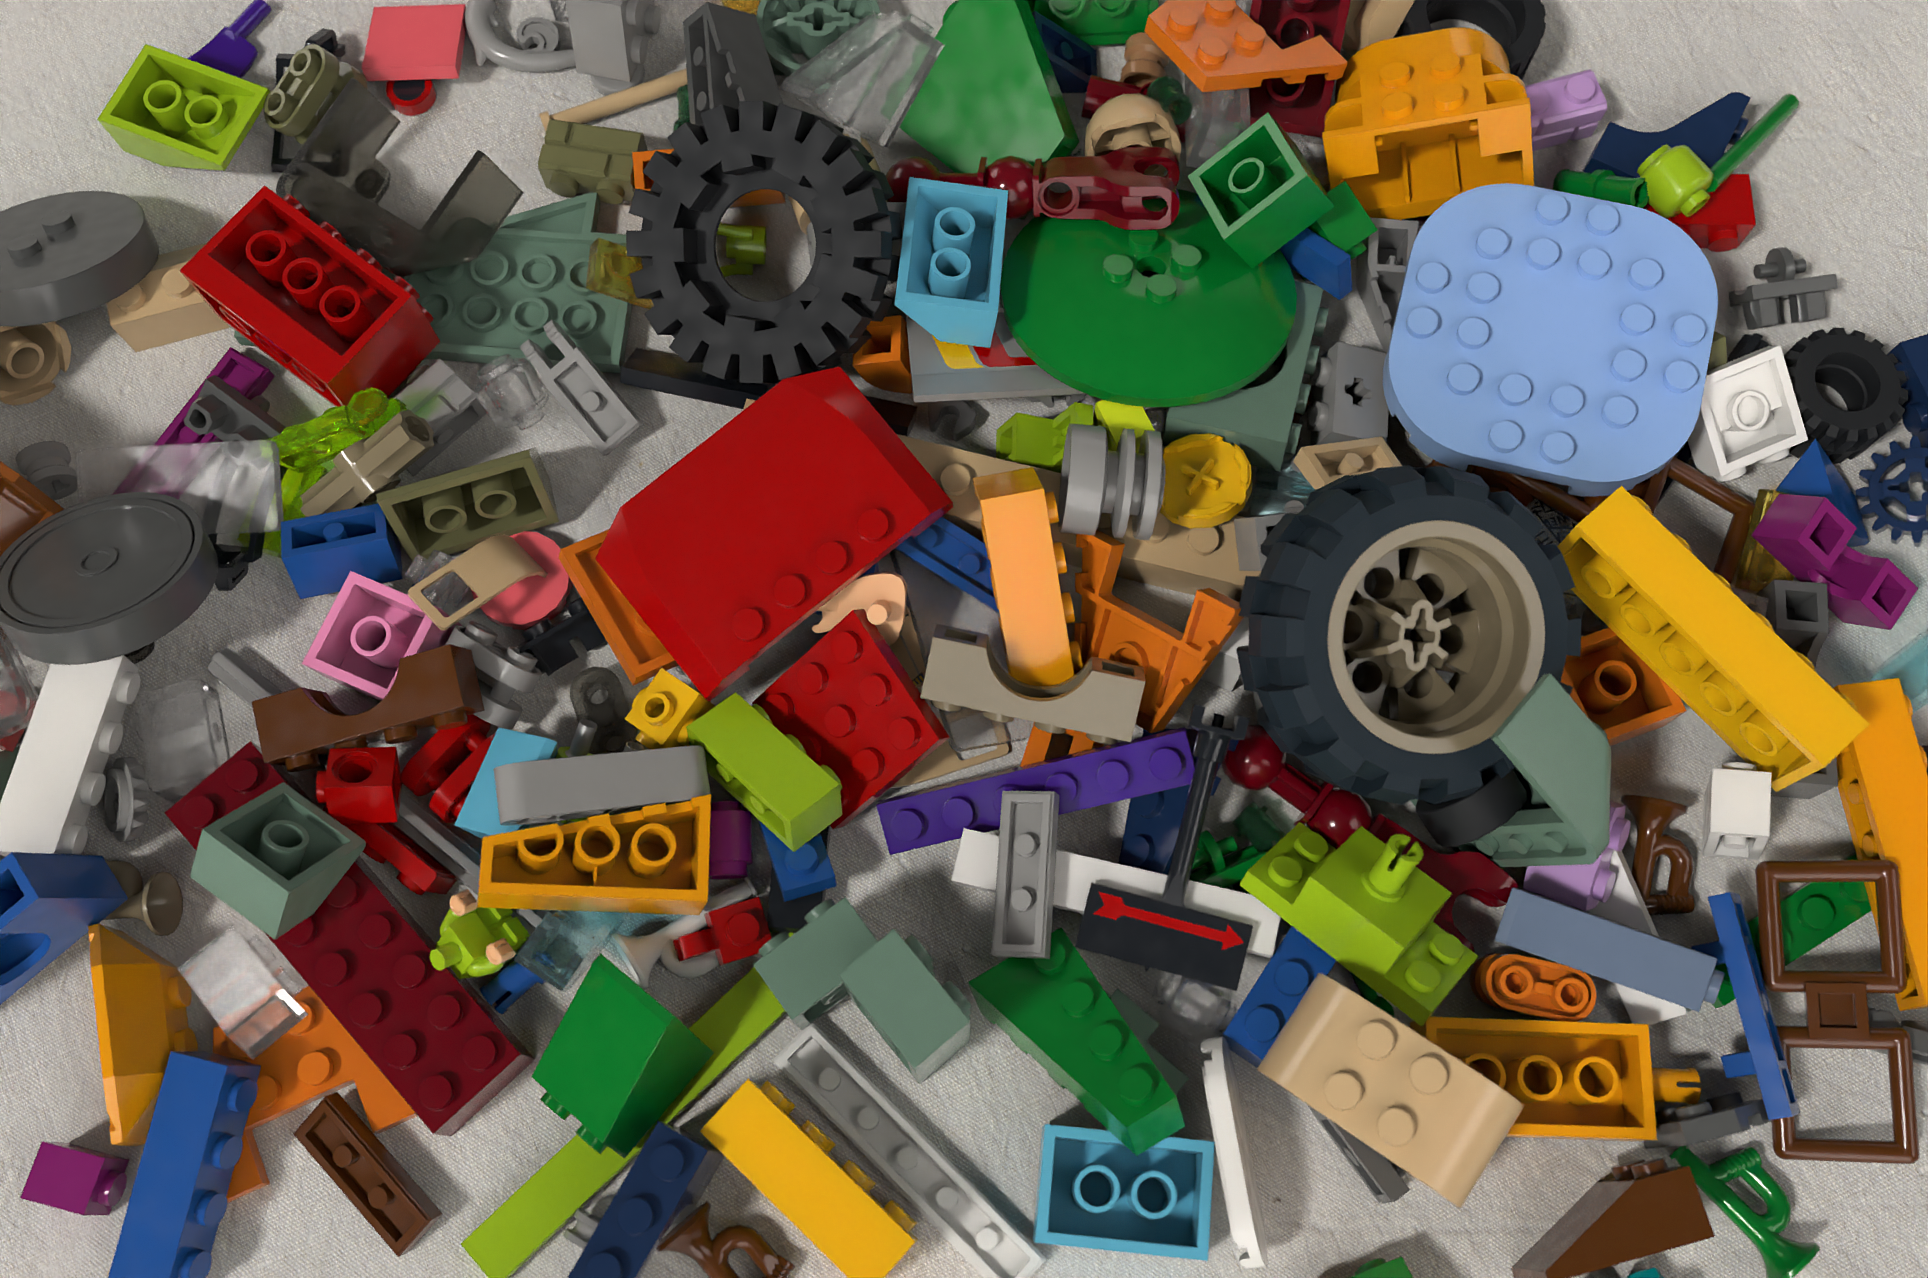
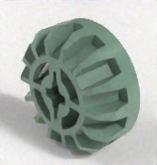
(806, 27)

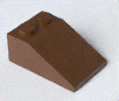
(1621, 1220)

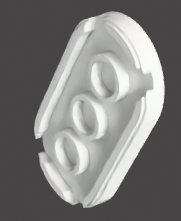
(1234, 1153)

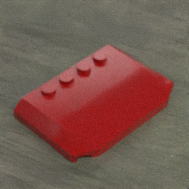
(767, 524)

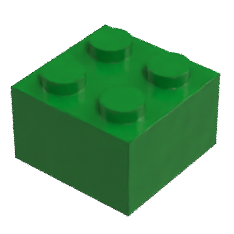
(1260, 191)

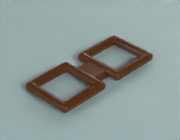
(1649, 492)
(1839, 1006)

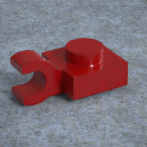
(732, 933)

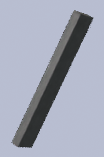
(677, 377)

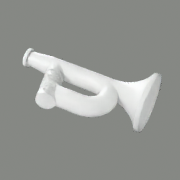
(643, 951)

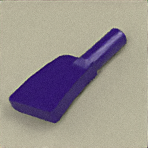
(229, 48)

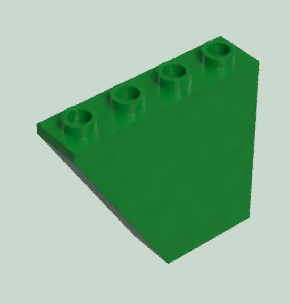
(990, 91)

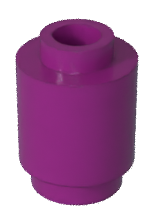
(729, 841)

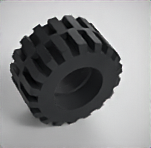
(1862, 378)

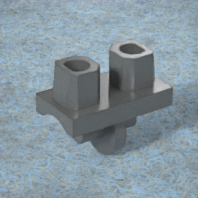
(1805, 294)
(231, 414)

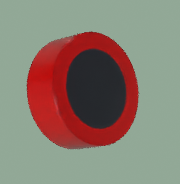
(411, 96)

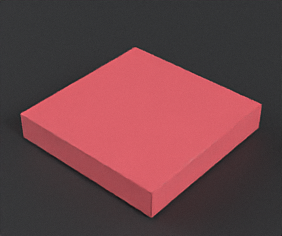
(415, 43)

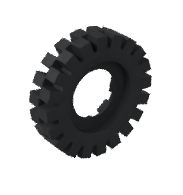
(681, 214)

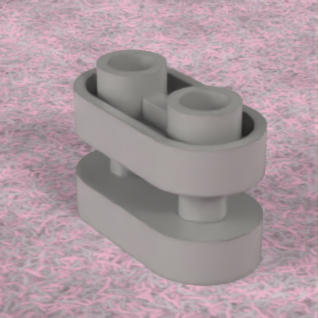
(507, 666)

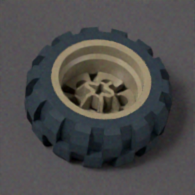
(1497, 645)

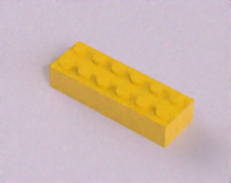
(1707, 642)

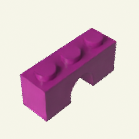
(1811, 542)

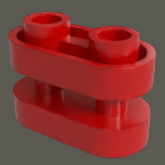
(440, 757)

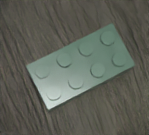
(907, 1005)

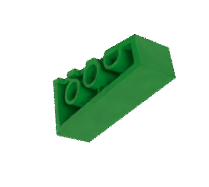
(1082, 1041)

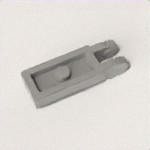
(583, 391)

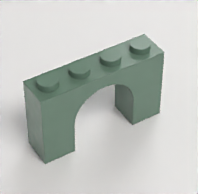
(1263, 415)

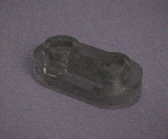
(607, 715)

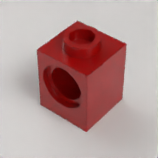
(361, 785)

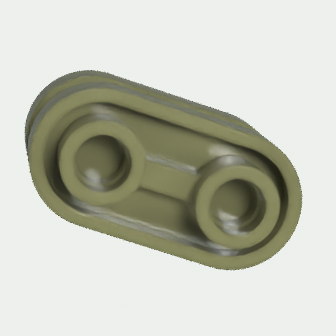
(307, 91)

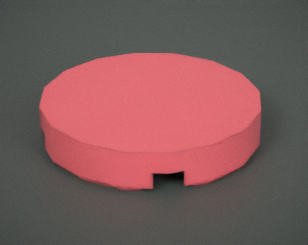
(534, 596)

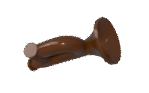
(1651, 820)
(694, 1240)

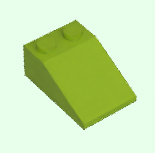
(181, 111)

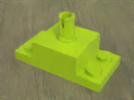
(1366, 912)

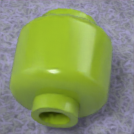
(1676, 181)

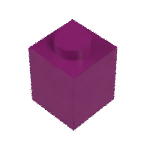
(76, 1179)

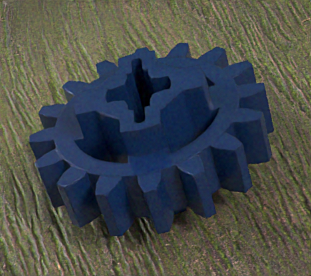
(1893, 492)

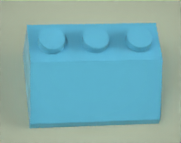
(952, 259)

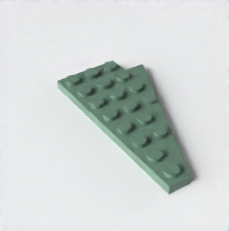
(520, 283)

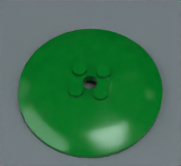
(1141, 340)

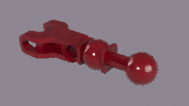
(1100, 186)
(1339, 813)

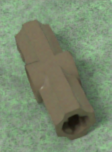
(370, 466)

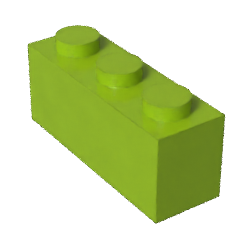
(767, 771)

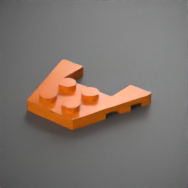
(1229, 51)
(1127, 635)
(301, 1068)

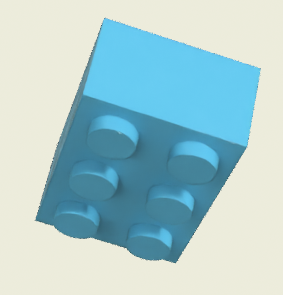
(1111, 1200)

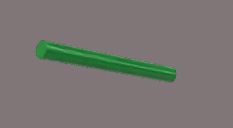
(1752, 140)

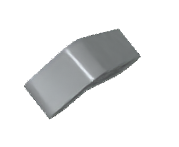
(598, 784)

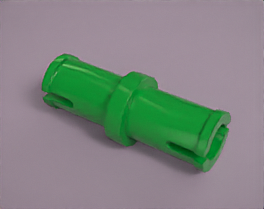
(1603, 185)

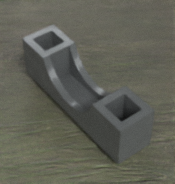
(1802, 621)

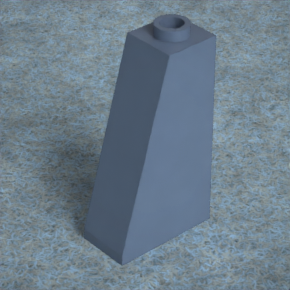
(1609, 950)

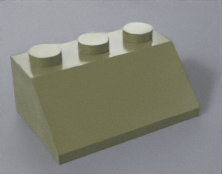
(471, 504)

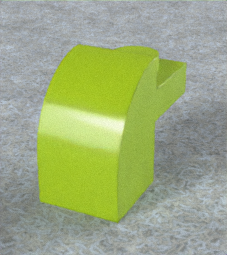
(1037, 439)

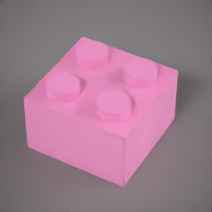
(369, 634)

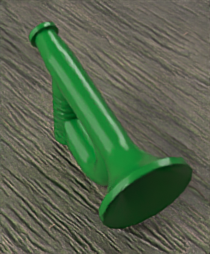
(1780, 1255)

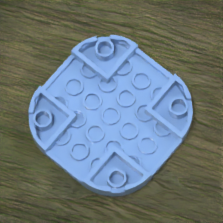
(1551, 338)

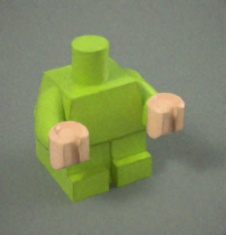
(476, 938)

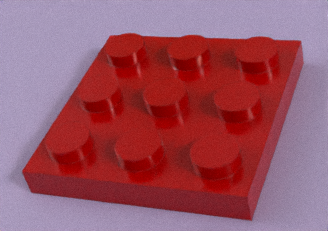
(854, 712)

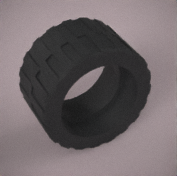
(1512, 23)

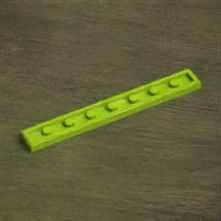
(580, 1172)

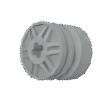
(1110, 481)

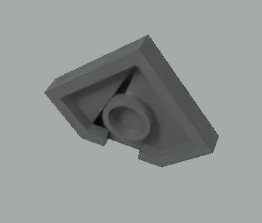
(1707, 1120)

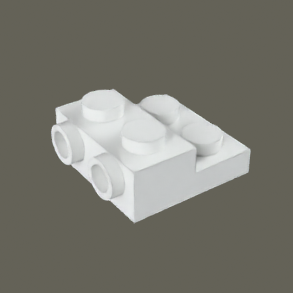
(1746, 415)

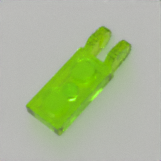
(339, 427)

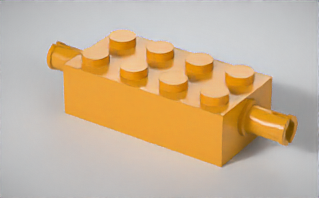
(1567, 1074)

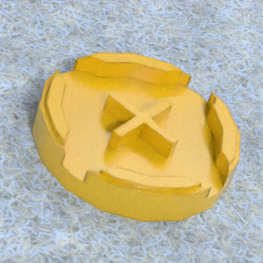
(1204, 481)

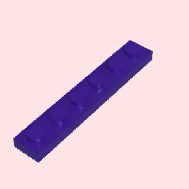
(1080, 779)

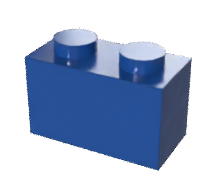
(328, 546)

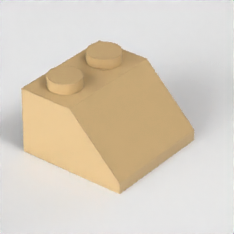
(163, 306)

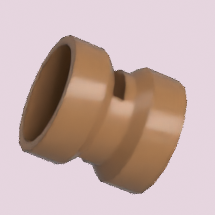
(1143, 61)

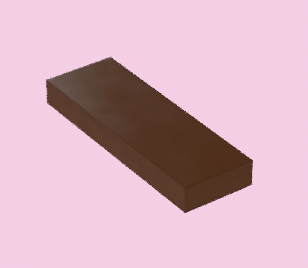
(367, 1174)

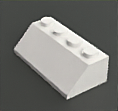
(65, 756)

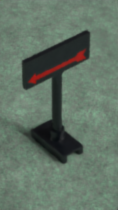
(1163, 930)

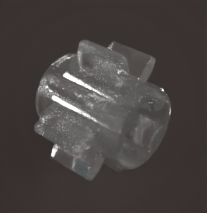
(447, 590)

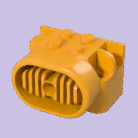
(1427, 122)

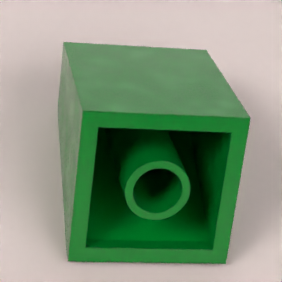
(616, 1060)

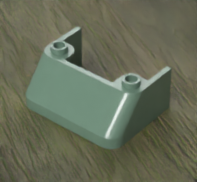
(1567, 782)

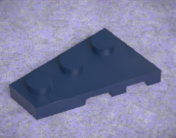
(1156, 819)

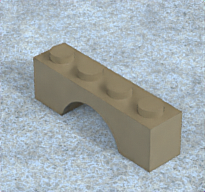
(1096, 701)

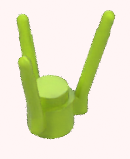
(745, 245)

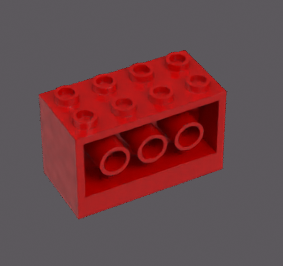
(311, 300)

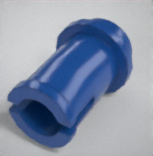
(509, 986)

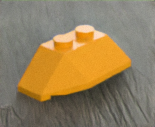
(139, 1023)

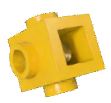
(665, 711)

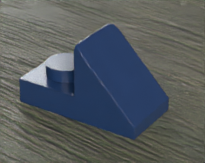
(1069, 56)

